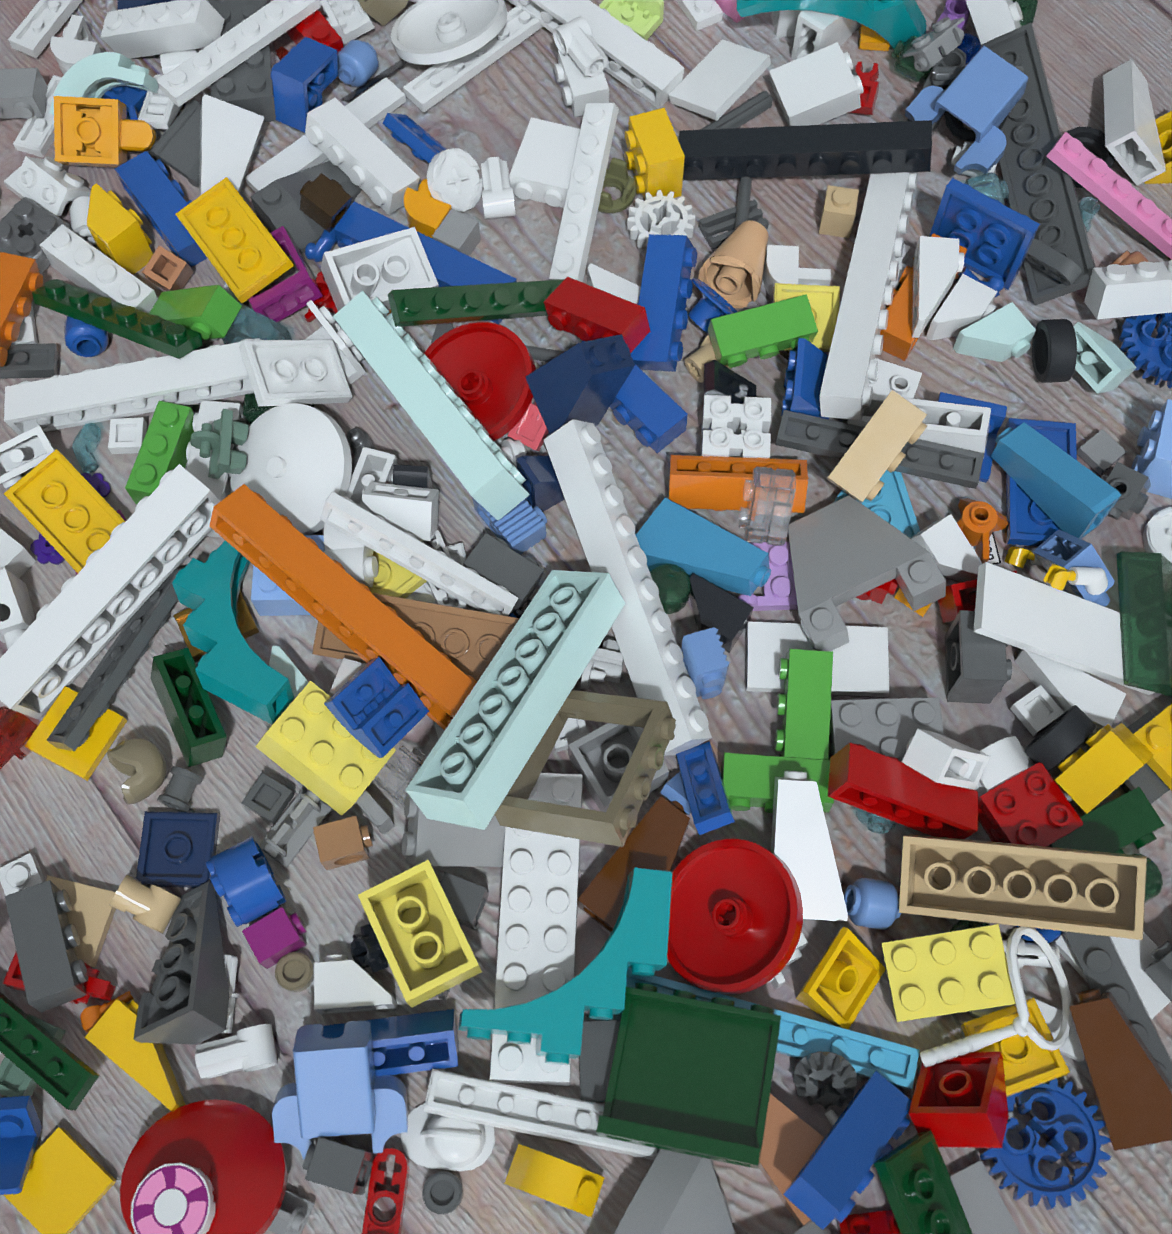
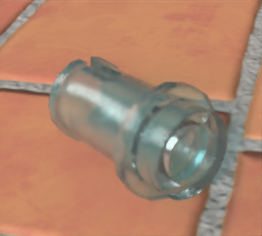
(1088, 213)

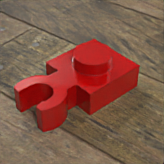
(870, 87)

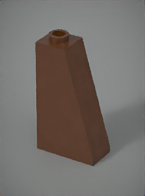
(649, 846)
(1125, 1075)

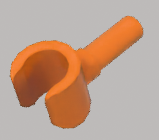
(92, 1014)

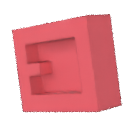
(530, 429)

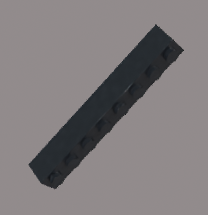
(807, 150)

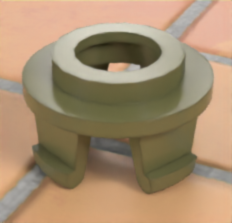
(617, 177)

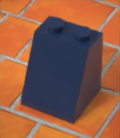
(581, 381)

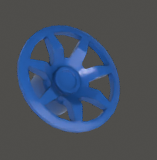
(709, 306)

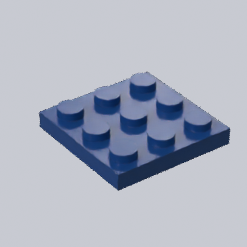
(989, 230)

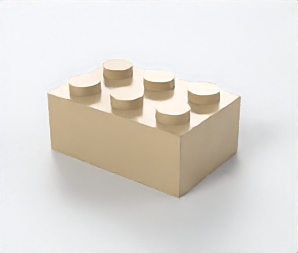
(878, 448)

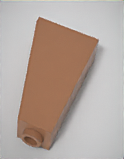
(785, 1150)

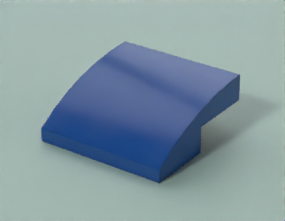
(376, 708)

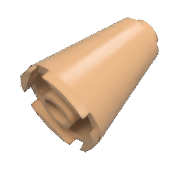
(738, 265)

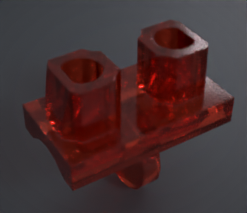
(14, 733)

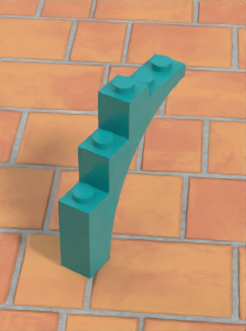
(889, 18)
(230, 665)
(557, 1018)

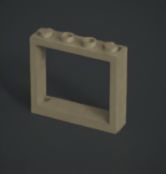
(634, 787)

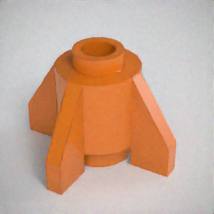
(977, 524)

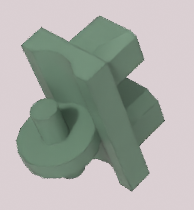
(216, 442)

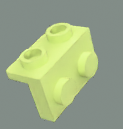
(639, 15)

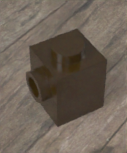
(324, 201)

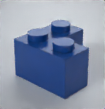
(301, 79)

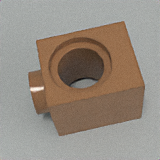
(342, 842)

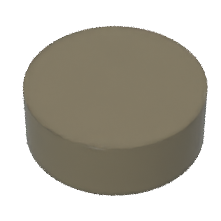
(294, 972)

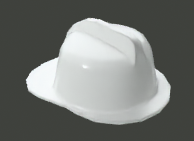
(446, 1141)

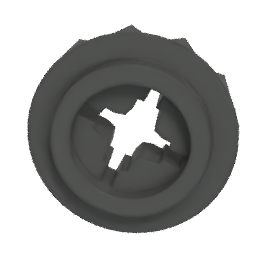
(818, 1067)

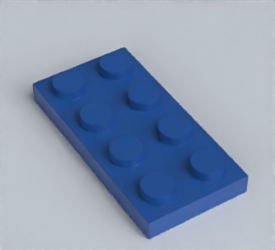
(1026, 520)

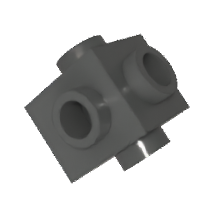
(1134, 487)

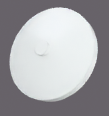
(446, 29)
(296, 462)

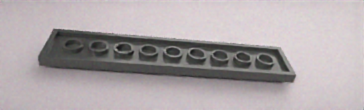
(1033, 180)

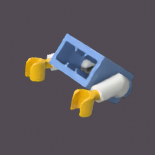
(1070, 566)

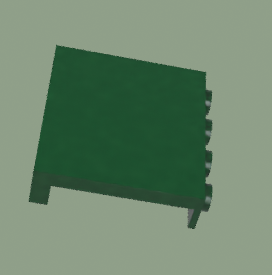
(691, 1076)

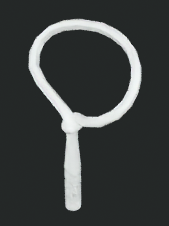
(1020, 1024)

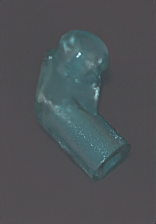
(85, 445)

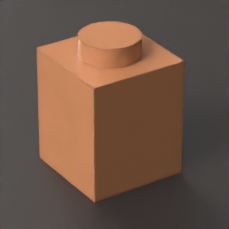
(167, 270)

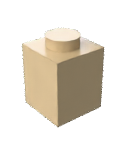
(838, 211)

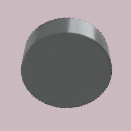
(442, 1193)

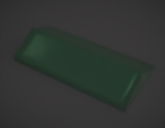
(1146, 620)

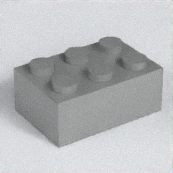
(882, 723)

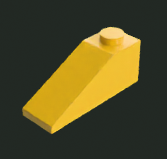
(142, 1061)

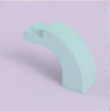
(100, 73)

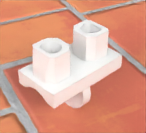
(604, 665)

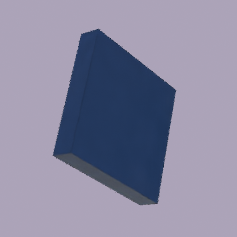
(177, 848)

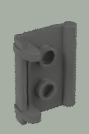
(181, 144)

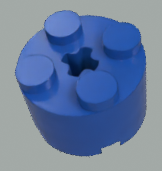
(245, 881)

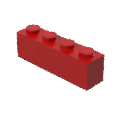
(901, 793)

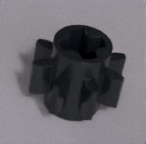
(367, 950)

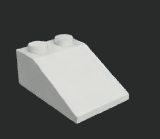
(377, 267)

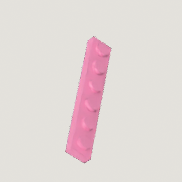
(1113, 191)

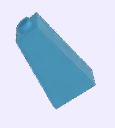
(1055, 480)
(702, 548)

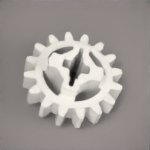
(660, 217)

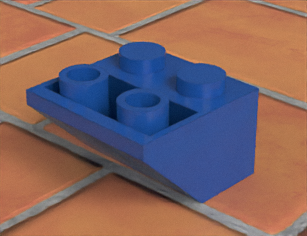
(804, 379)

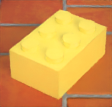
(320, 751)
(419, 934)
(948, 973)

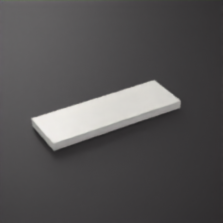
(1049, 623)

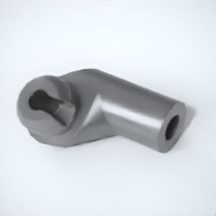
(358, 440)

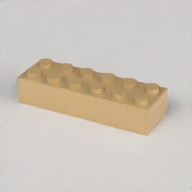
(1024, 885)

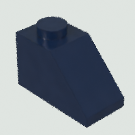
(540, 481)

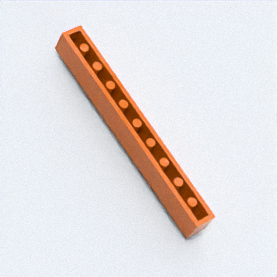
(340, 601)

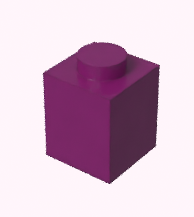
(275, 936)

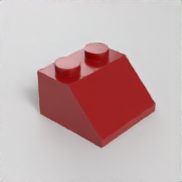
(963, 1101)

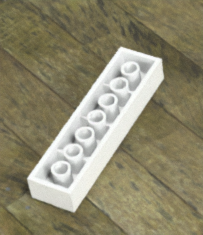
(105, 593)
(536, 929)

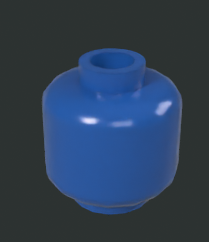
(84, 338)

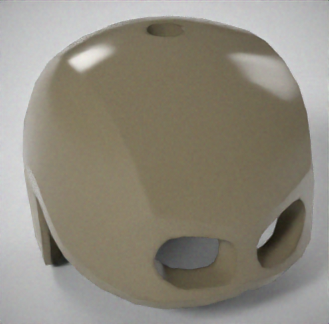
(143, 764)

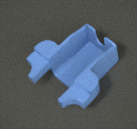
(981, 100)
(338, 1091)

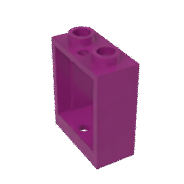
(291, 293)

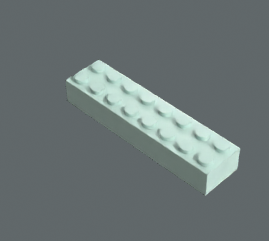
(433, 405)
(516, 699)

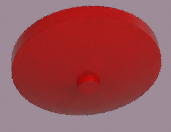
(487, 372)
(733, 916)
(230, 1147)

